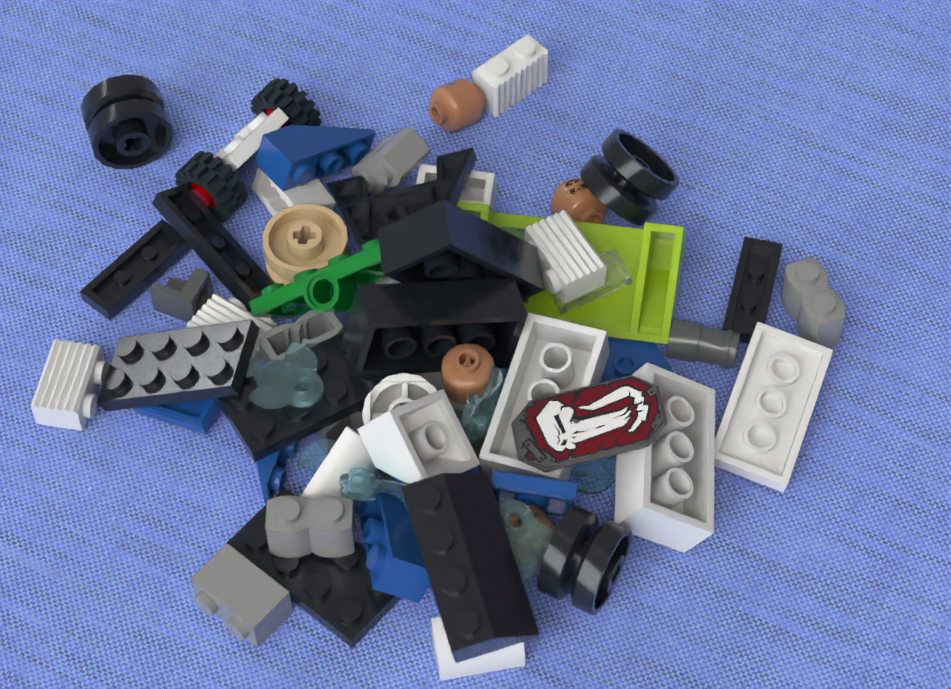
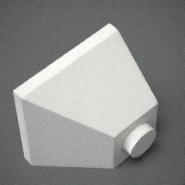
(419, 440)

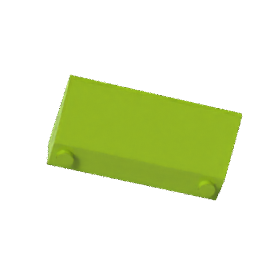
(633, 312)

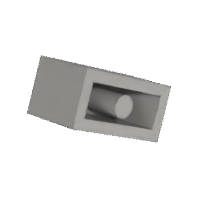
(241, 596)

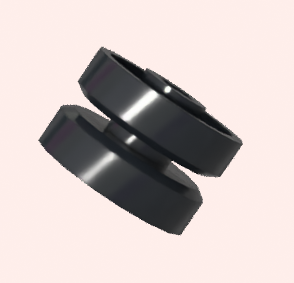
(126, 122)
(629, 177)
(584, 560)

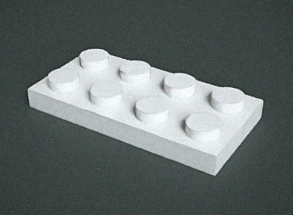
(770, 406)

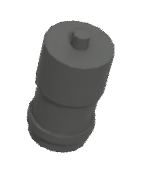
(704, 344)

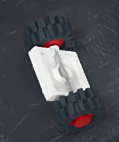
(213, 177)

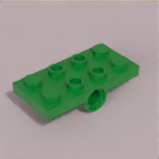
(322, 290)

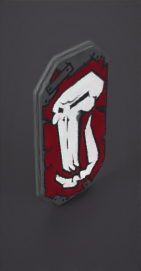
(589, 423)

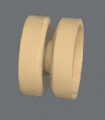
(302, 240)

